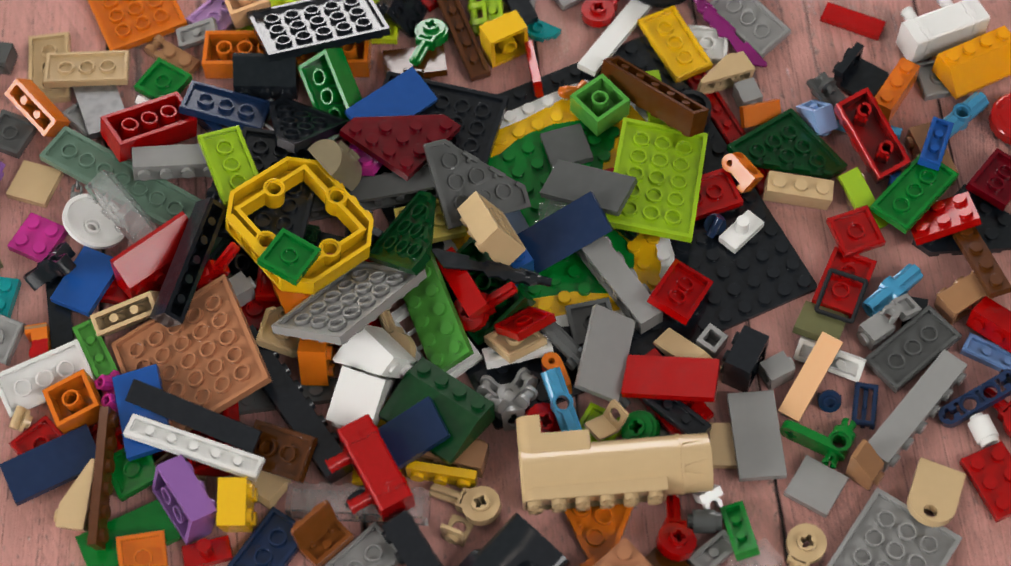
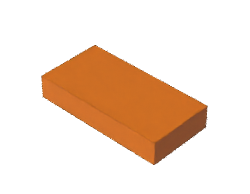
(759, 112)

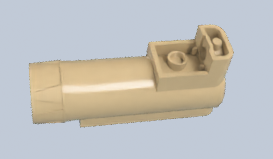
(572, 472)

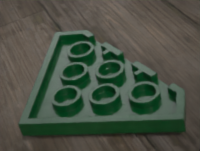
(790, 147)
(409, 238)

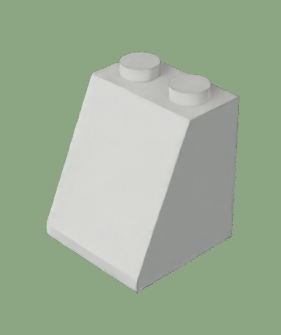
(376, 353)
(358, 395)

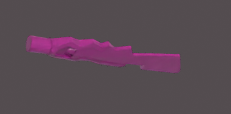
(727, 31)

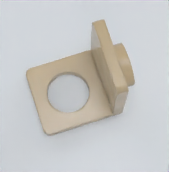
(606, 425)
(454, 535)

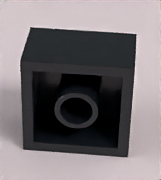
(743, 360)

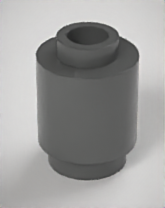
(704, 521)

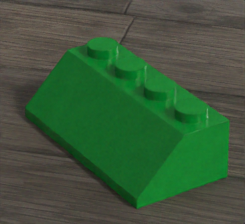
(330, 83)

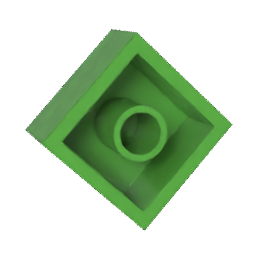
(599, 104)

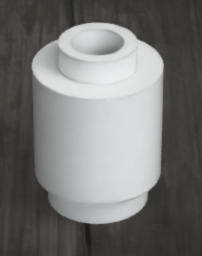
(983, 430)

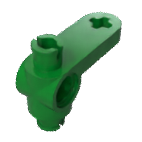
(820, 443)

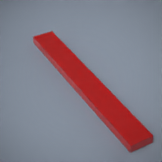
(725, 121)

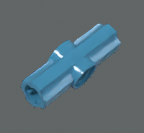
(966, 111)
(892, 288)
(556, 388)

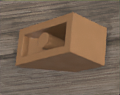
(865, 466)

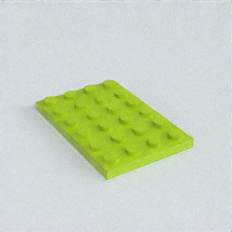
(667, 179)

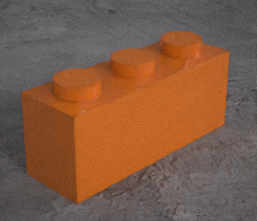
(897, 87)
(36, 107)

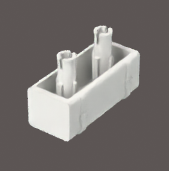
(941, 29)

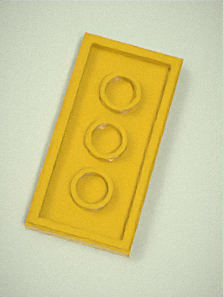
(675, 44)

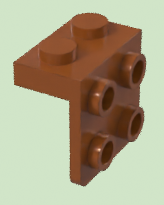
(321, 534)

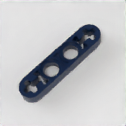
(977, 395)

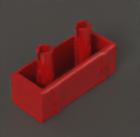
(871, 135)
(376, 468)

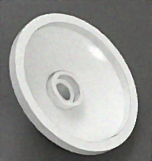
(88, 225)

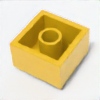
(503, 38)
(236, 504)

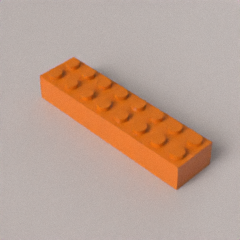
(220, 46)

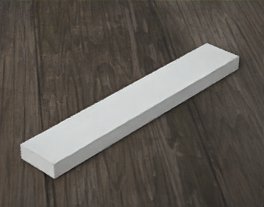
(613, 37)
(194, 447)

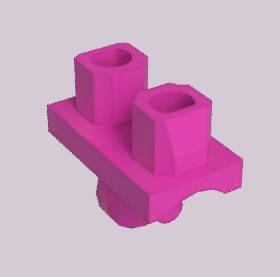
(105, 384)

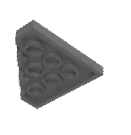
(460, 174)

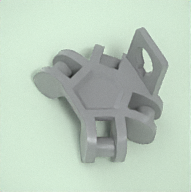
(510, 397)

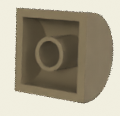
(338, 161)

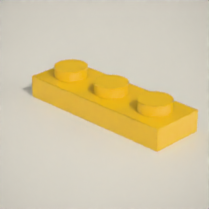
(442, 474)

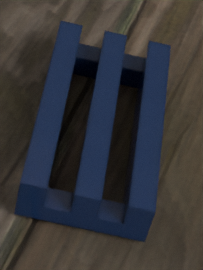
(863, 422)

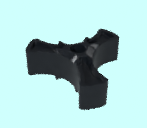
(52, 266)

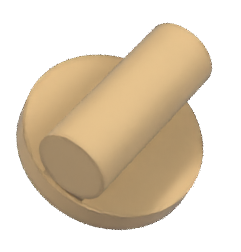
(21, 419)

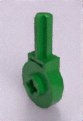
(428, 35)
(640, 425)

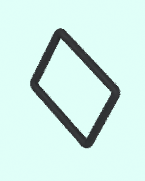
(822, 292)

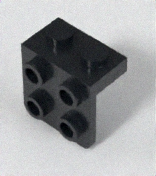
(403, 13)
(856, 73)

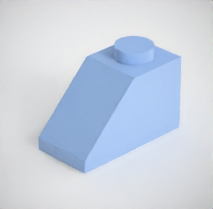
(818, 116)

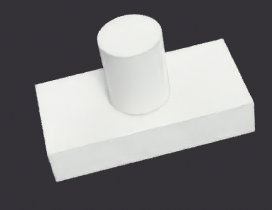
(741, 231)

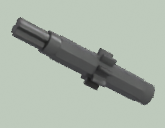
(570, 350)

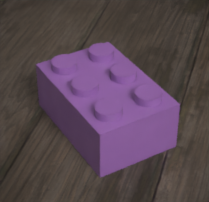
(184, 499)

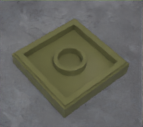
(811, 324)

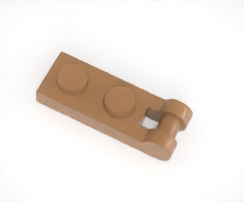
(172, 54)

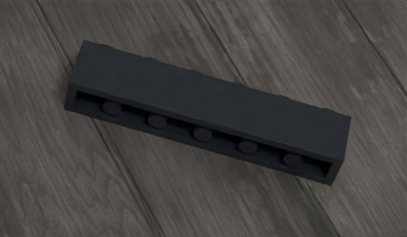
(188, 262)

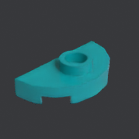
(542, 31)

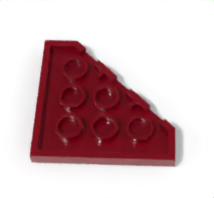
(399, 139)

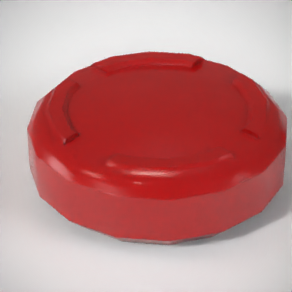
(1001, 118)

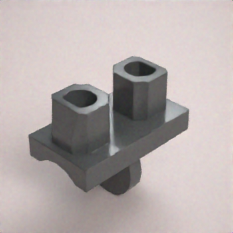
(825, 89)

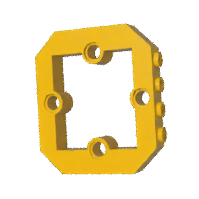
(281, 178)

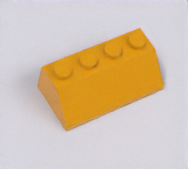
(975, 63)

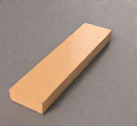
(810, 377)

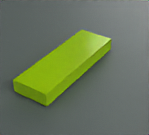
(859, 192)

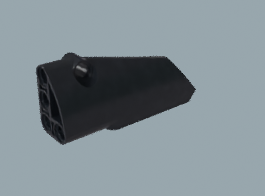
(516, 545)

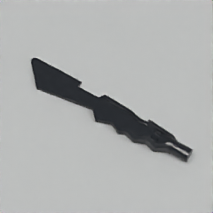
(490, 268)

